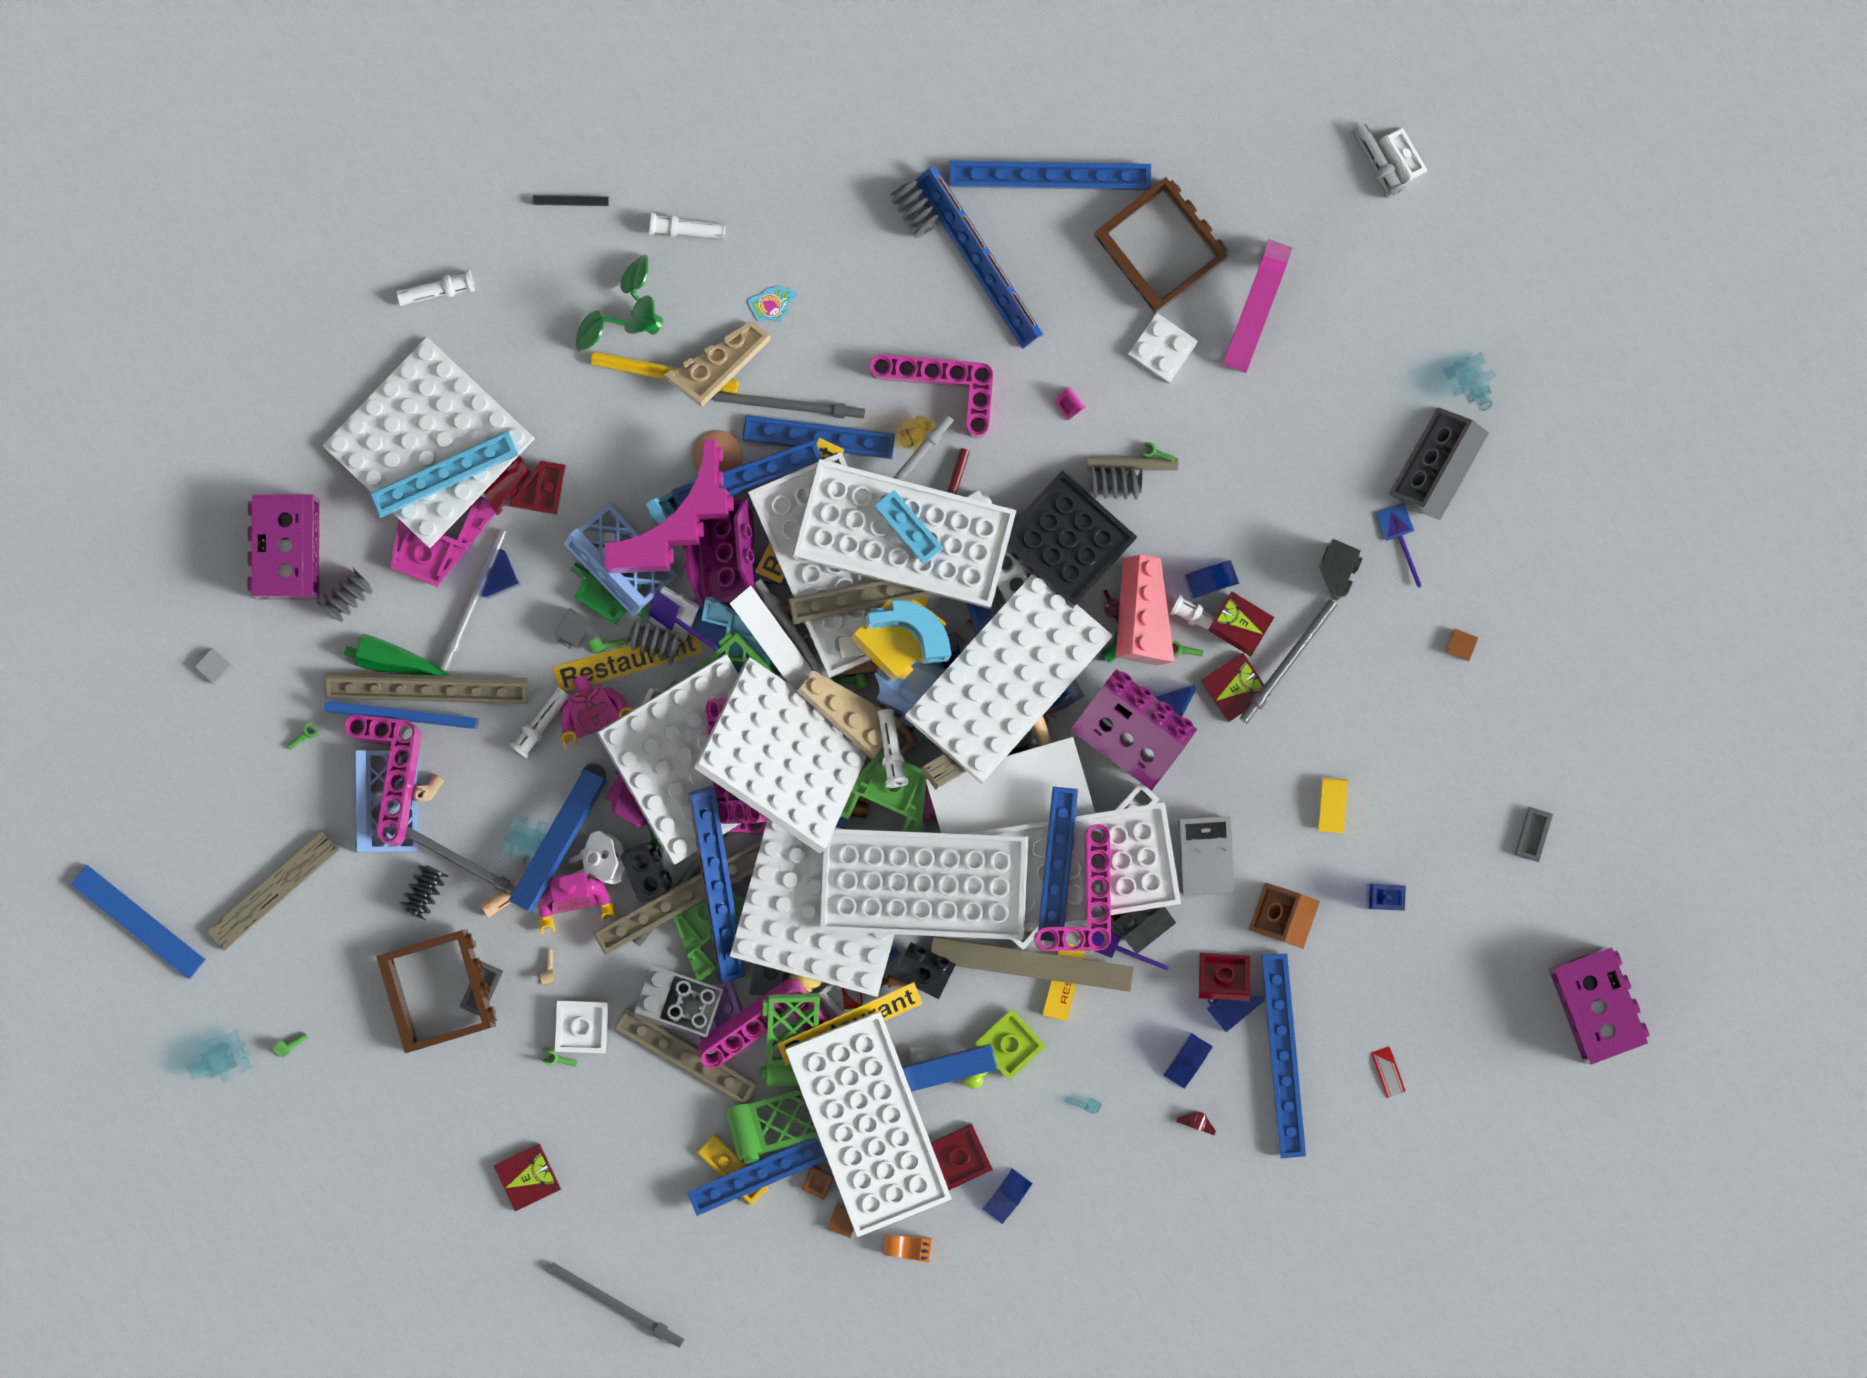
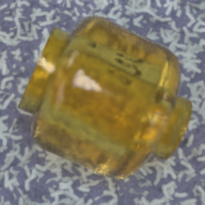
(913, 431)

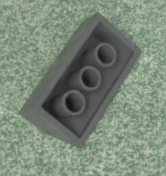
(1439, 463)

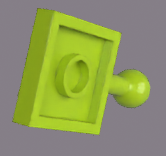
(1012, 1046)

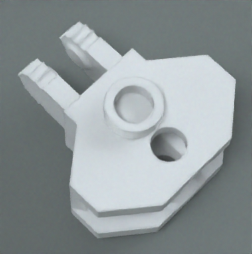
(600, 858)

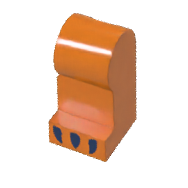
(907, 1247)

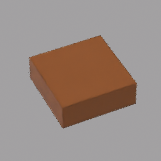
(1461, 644)
(817, 1182)
(840, 1222)

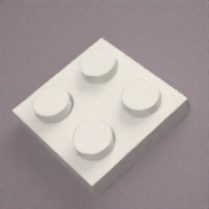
(1163, 348)
(581, 1027)

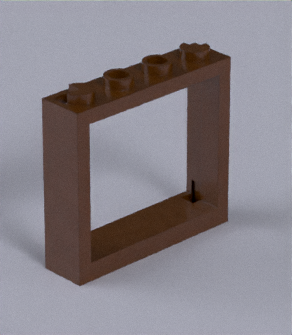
(1188, 211)
(398, 1002)

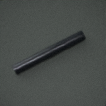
(559, 200)

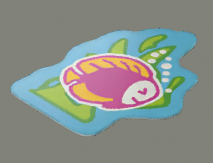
(772, 303)

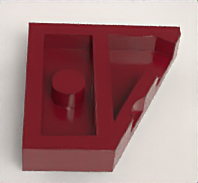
(506, 484)
(542, 489)

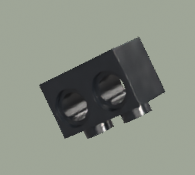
(639, 872)

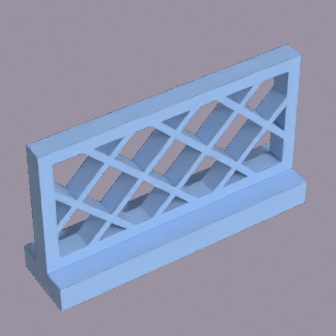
(594, 561)
(363, 807)

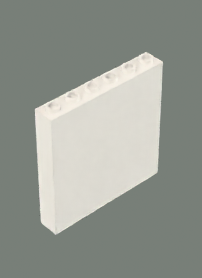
(1013, 793)

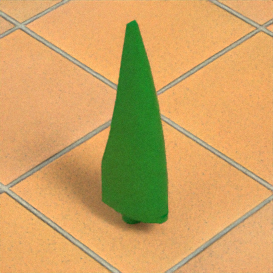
(387, 657)

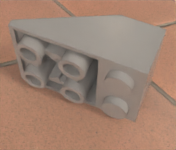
(1206, 855)
(677, 1002)

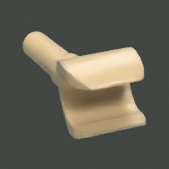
(548, 977)

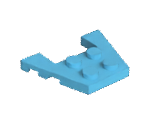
(720, 614)

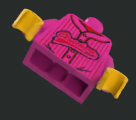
(590, 710)
(571, 894)

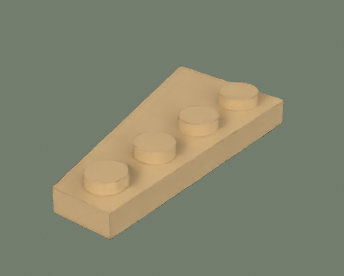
(710, 371)
(847, 711)

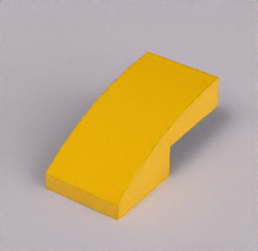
(1332, 805)

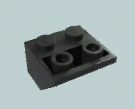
(1337, 566)
(1142, 926)

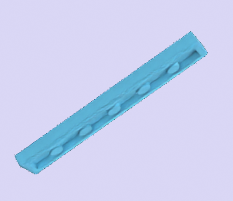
(444, 474)

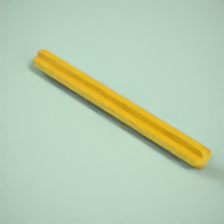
(644, 368)

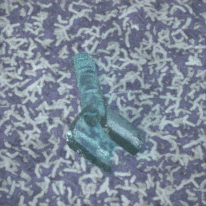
(1091, 1106)

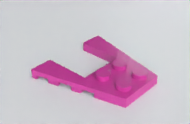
(434, 564)

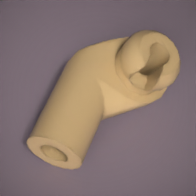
(427, 791)

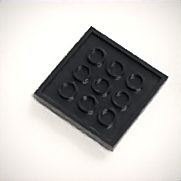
(1068, 539)

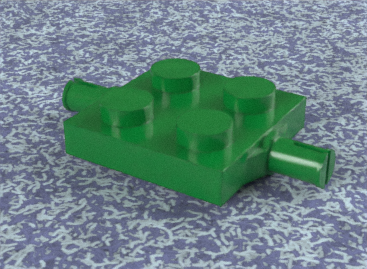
(598, 598)

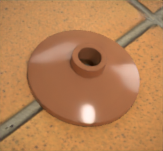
(731, 450)

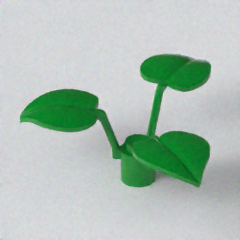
(641, 317)

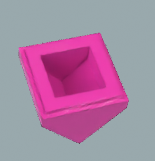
(1069, 403)

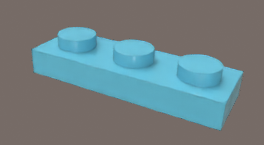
(908, 527)

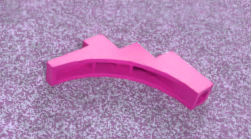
(705, 501)

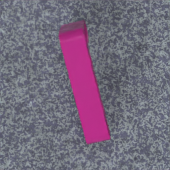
(1257, 306)
(944, 378)
(395, 771)
(731, 808)
(1090, 900)
(747, 1034)

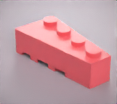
(1143, 613)

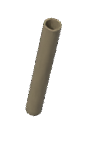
(1131, 462)

